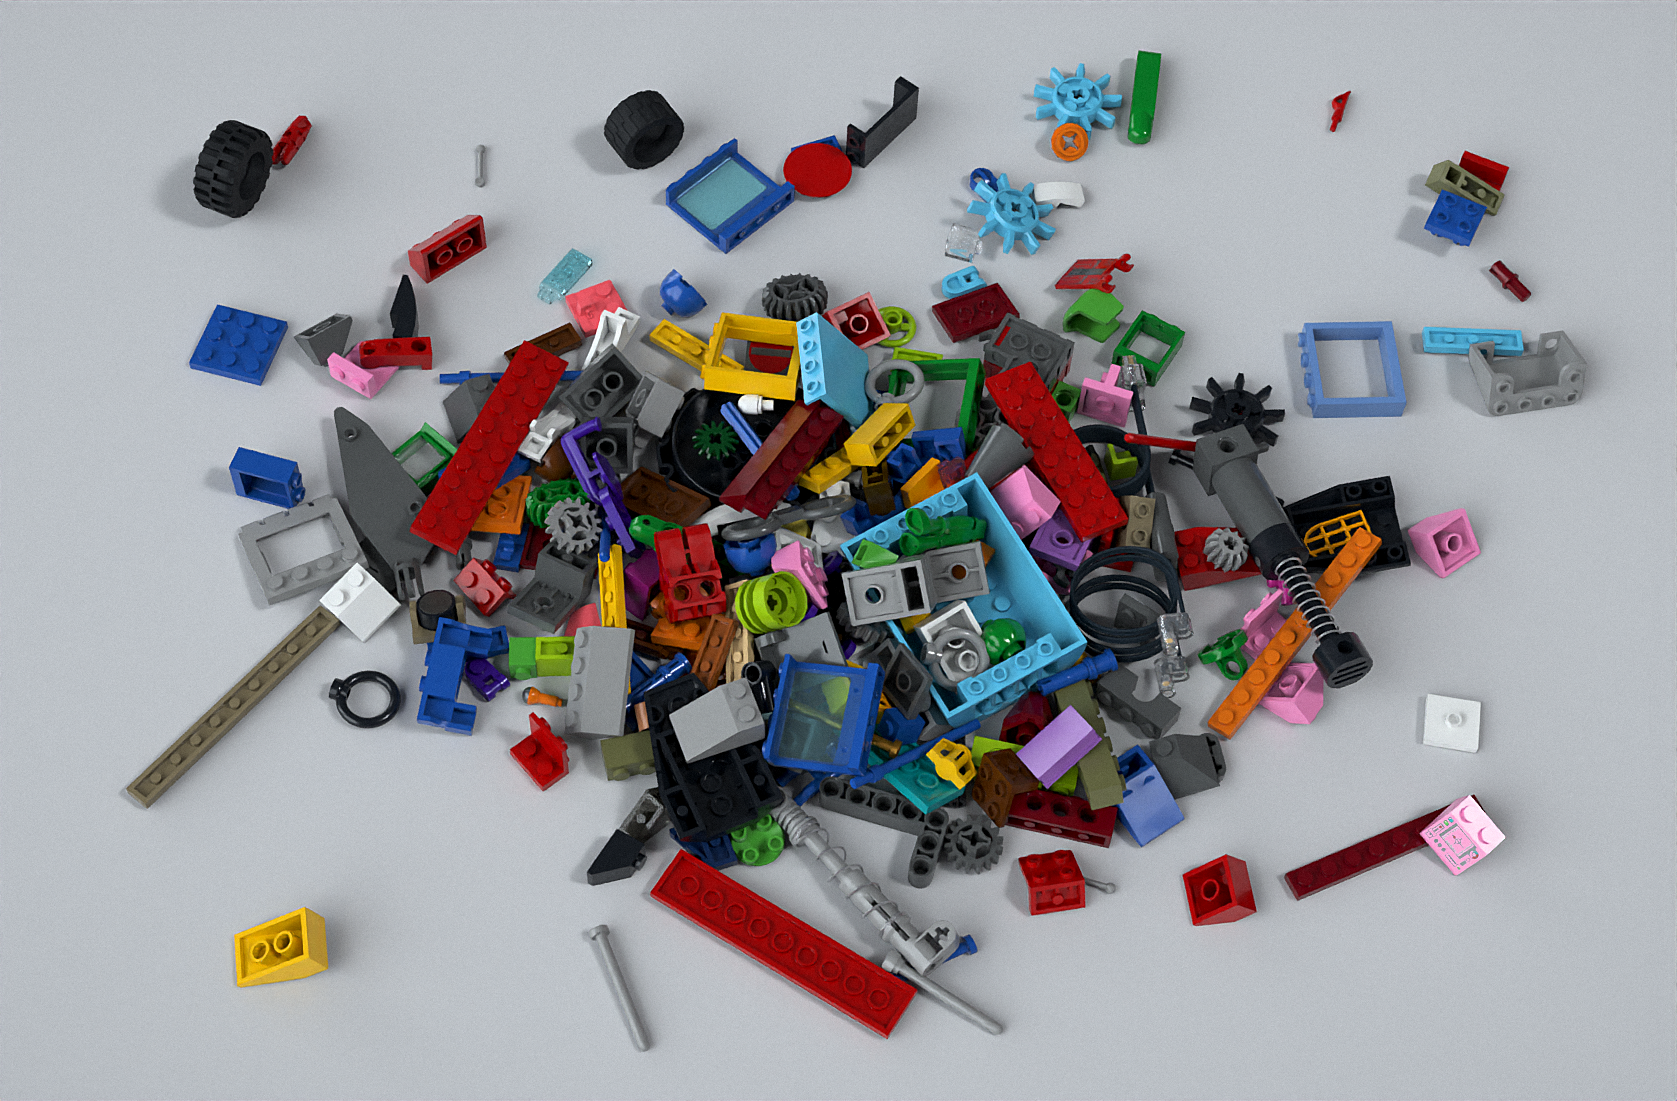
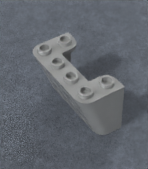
(1531, 381)

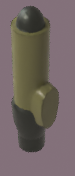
(1095, 458)

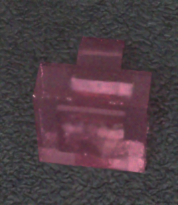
(951, 471)

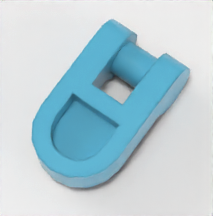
(956, 285)

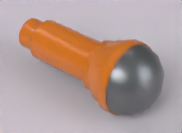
(533, 696)

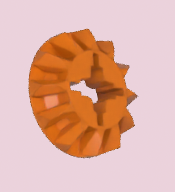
(1080, 141)

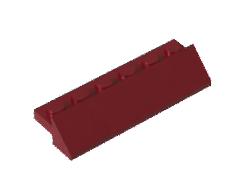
(782, 459)

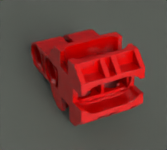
(677, 573)

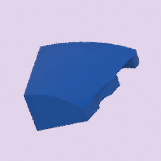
(939, 444)

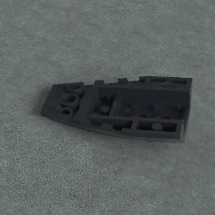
(712, 793)

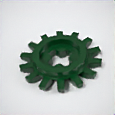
(715, 449)

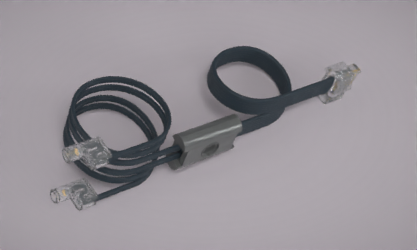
(1163, 555)

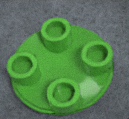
(759, 842)

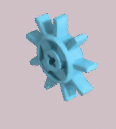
(1077, 100)
(1011, 214)

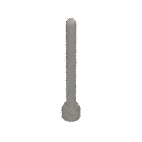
(896, 964)

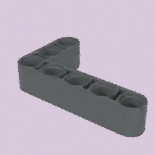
(893, 819)

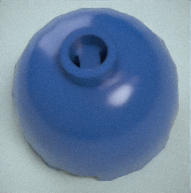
(680, 296)
(751, 555)

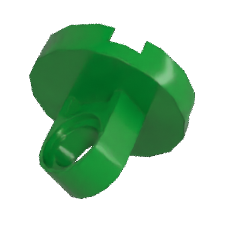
(1224, 651)

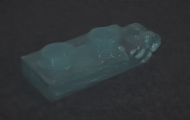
(564, 276)

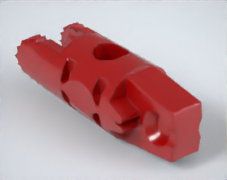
(291, 140)

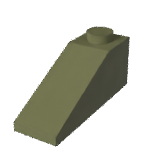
(1464, 184)

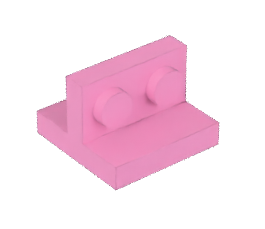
(1104, 399)

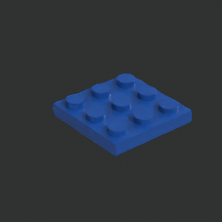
(238, 345)

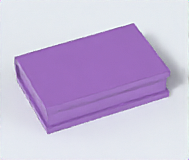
(1059, 746)

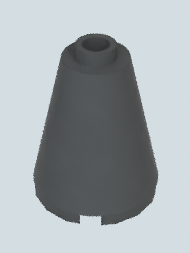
(999, 455)

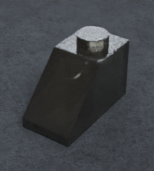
(646, 817)

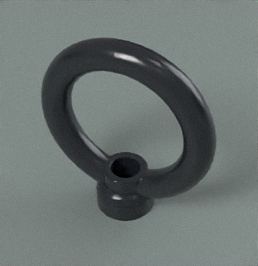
(341, 690)

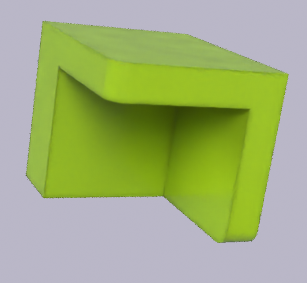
(1119, 464)

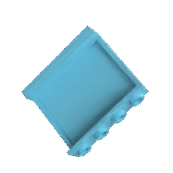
(833, 370)

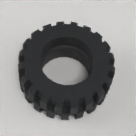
(233, 168)

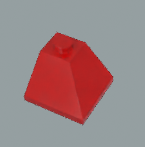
(859, 321)

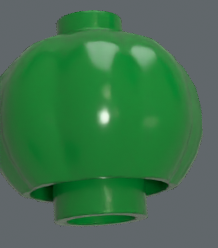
(1003, 639)

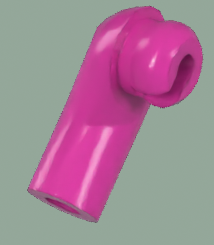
(1286, 600)

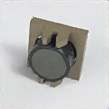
(428, 609)

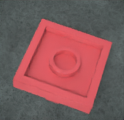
(591, 302)

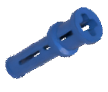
(1089, 668)
(664, 674)

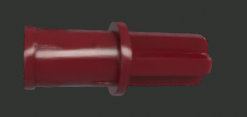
(1510, 280)

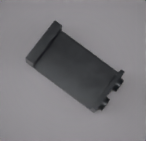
(864, 147)

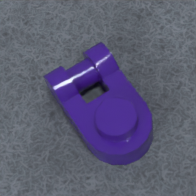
(479, 672)

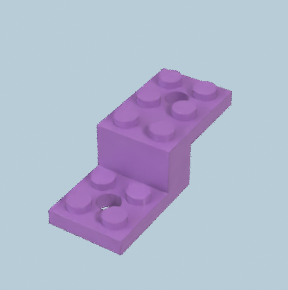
(1048, 548)

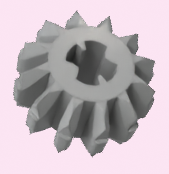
(1226, 549)

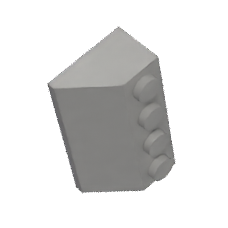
(599, 682)

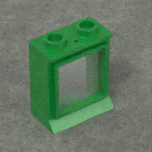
(424, 457)

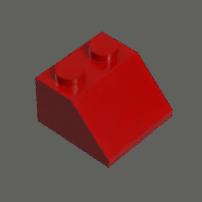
(1219, 891)

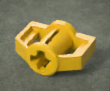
(949, 766)

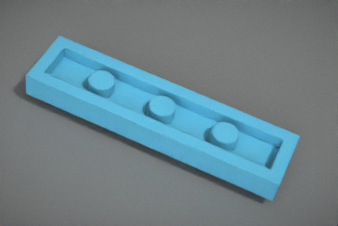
(1459, 340)

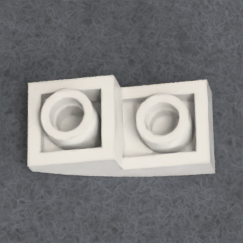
(1058, 192)

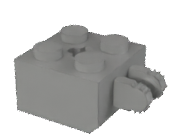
(653, 407)

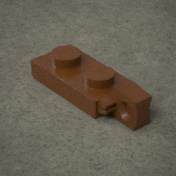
(644, 644)

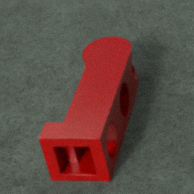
(396, 352)

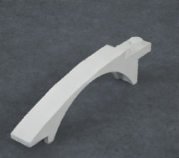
(544, 432)

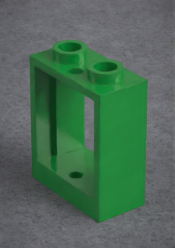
(1152, 326)

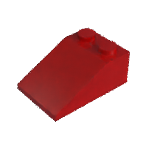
(1193, 563)

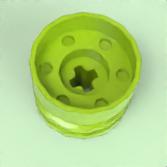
(771, 602)

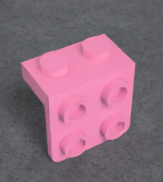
(353, 374)

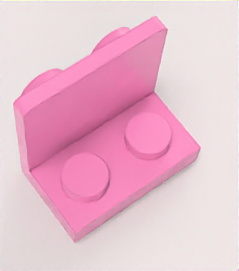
(1262, 624)

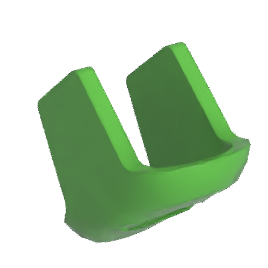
(1093, 315)

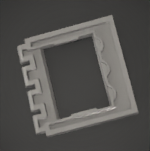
(313, 573)

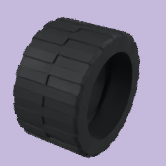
(644, 129)

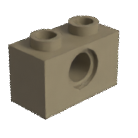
(1139, 526)

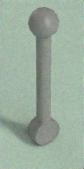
(480, 182)
(1109, 887)

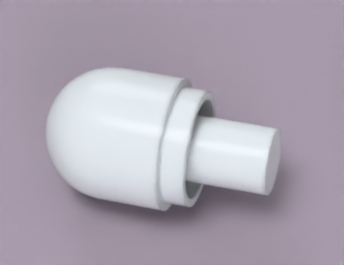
(754, 404)

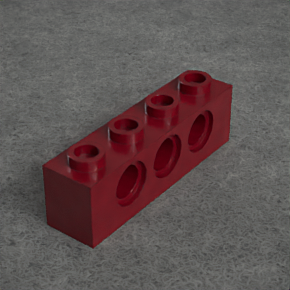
(1067, 827)

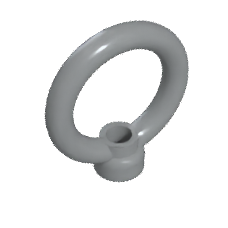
(888, 397)
(932, 654)

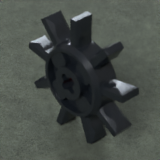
(1236, 408)

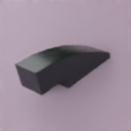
(404, 311)

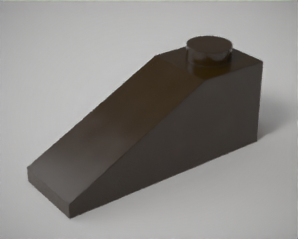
(878, 488)

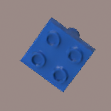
(1455, 218)

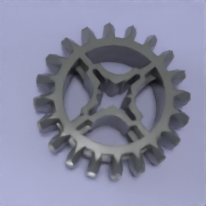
(794, 297)

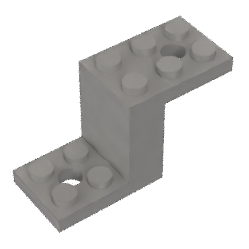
(915, 583)

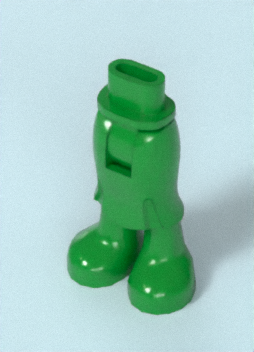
(941, 531)

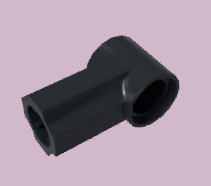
(762, 685)

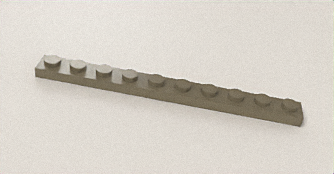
(232, 707)

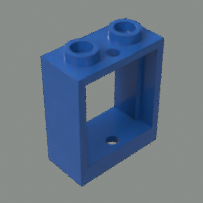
(267, 478)

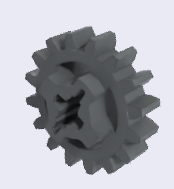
(986, 847)

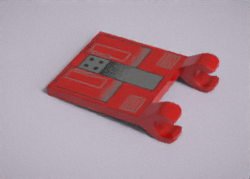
(1093, 273)

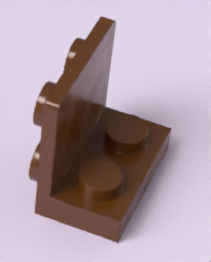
(997, 782)

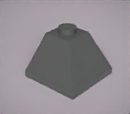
(325, 338)
(1184, 764)

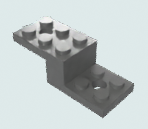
(560, 583)

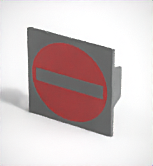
(768, 358)

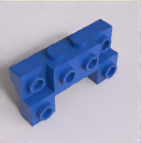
(903, 465)
(444, 675)

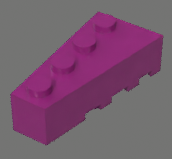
(641, 583)

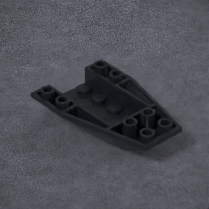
(1377, 503)

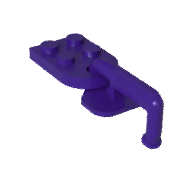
(608, 497)

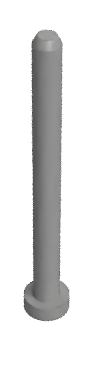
(600, 935)

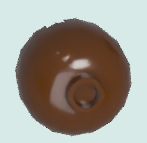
(555, 464)

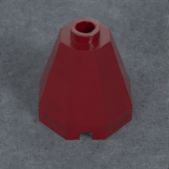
(1026, 719)

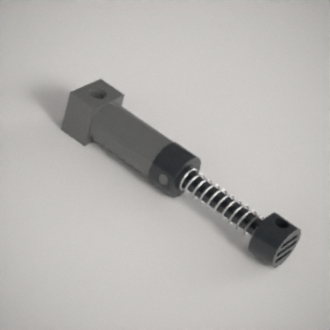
(1229, 468)

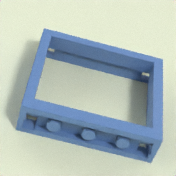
(1359, 406)

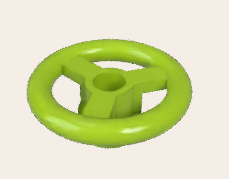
(893, 319)

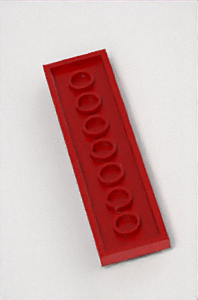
(1057, 452)

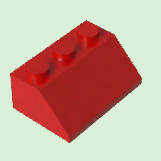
(448, 247)

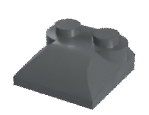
(907, 683)

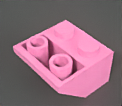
(801, 564)

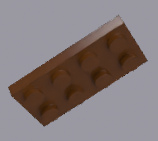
(648, 495)

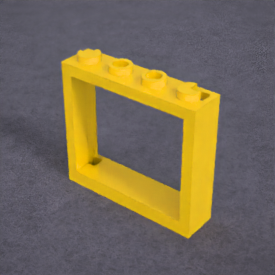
(749, 382)

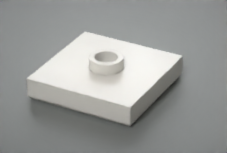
(1452, 723)

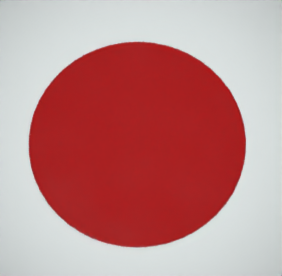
(817, 170)

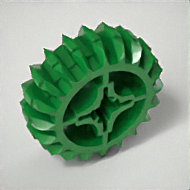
(546, 496)

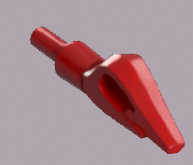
(1339, 109)

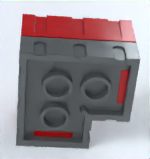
(1021, 342)

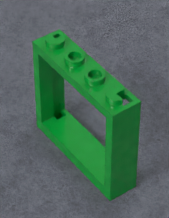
(948, 369)

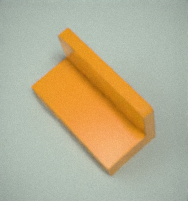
(922, 484)

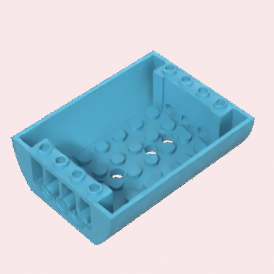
(1016, 593)

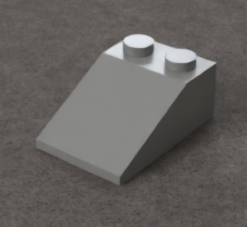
(718, 721)

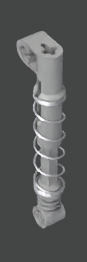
(865, 895)

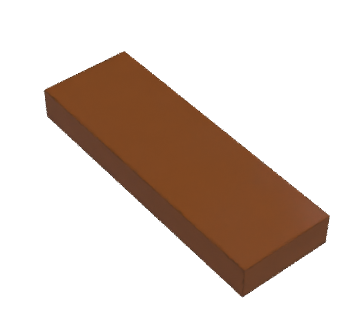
(714, 650)

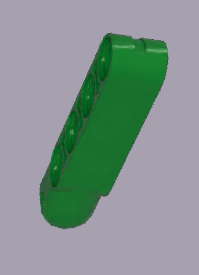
(1144, 97)
(645, 534)

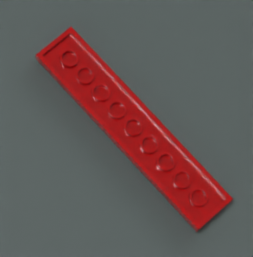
(488, 448)
(784, 943)

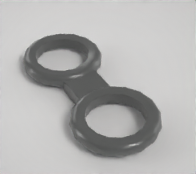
(811, 510)

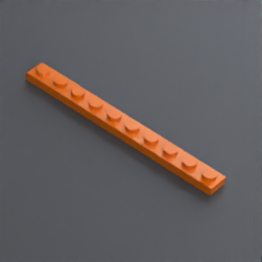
(1292, 636)

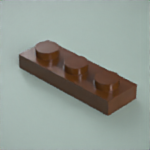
(555, 342)

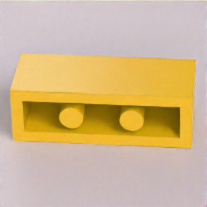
(879, 434)

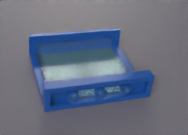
(727, 197)
(823, 717)

